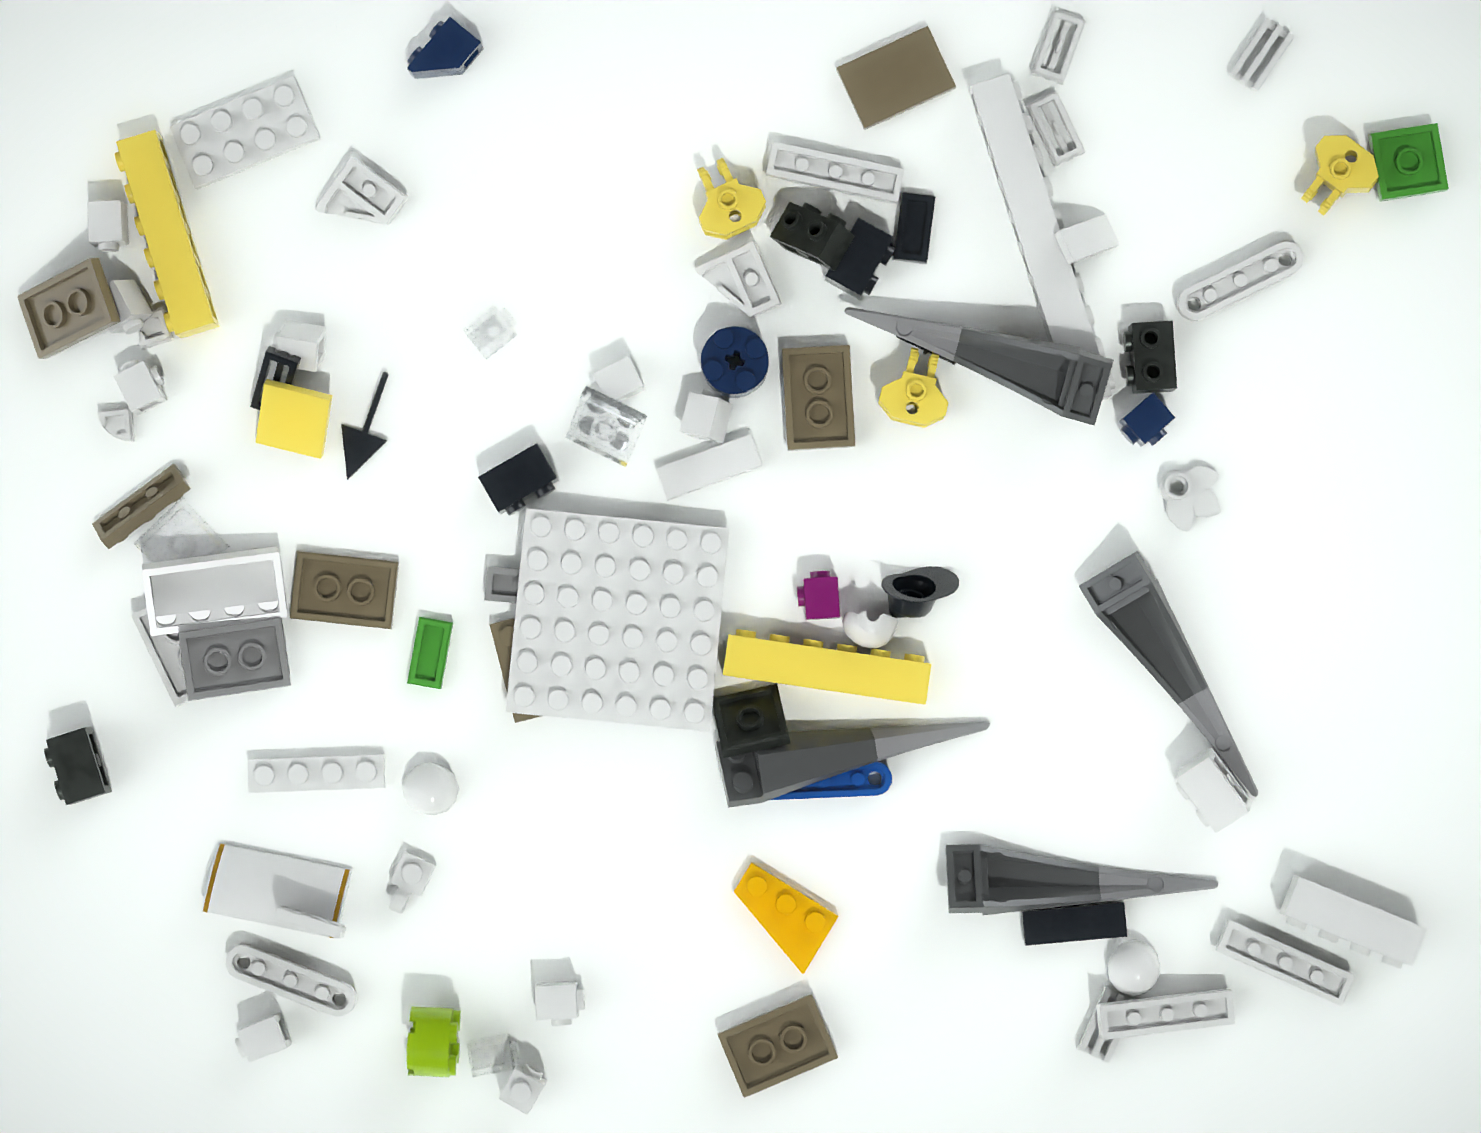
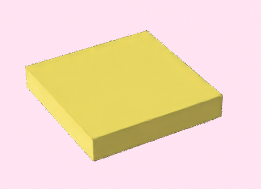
(293, 418)

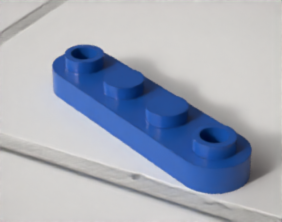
(848, 784)

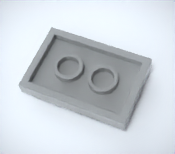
(234, 659)

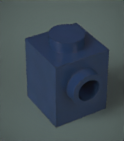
(1146, 422)

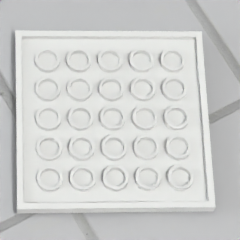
(617, 620)

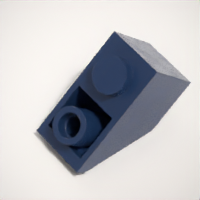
(446, 53)

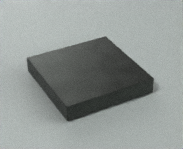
(750, 721)

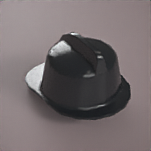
(915, 591)

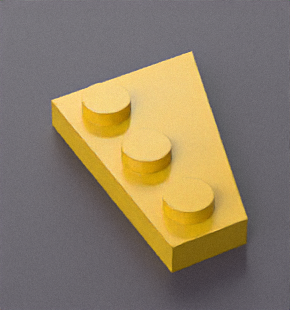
(786, 914)

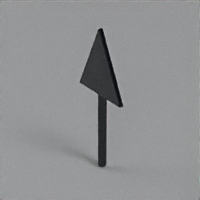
(358, 444)

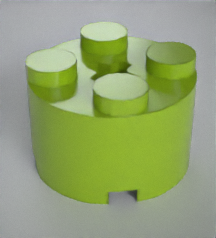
(433, 1042)

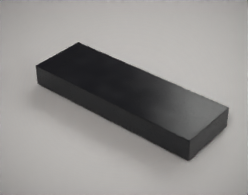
(1074, 923)

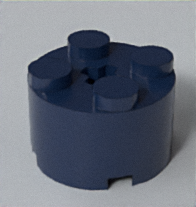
(725, 344)

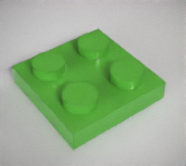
(1408, 162)

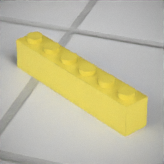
(167, 234)
(827, 669)

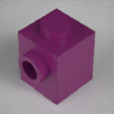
(819, 596)

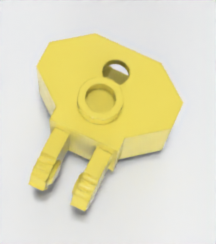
(1340, 174)
(728, 201)
(915, 391)

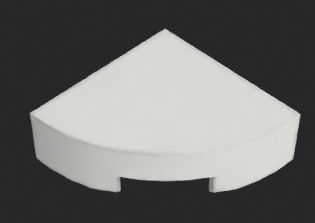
(155, 331)
(118, 423)

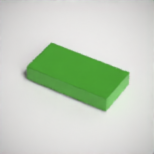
(430, 653)

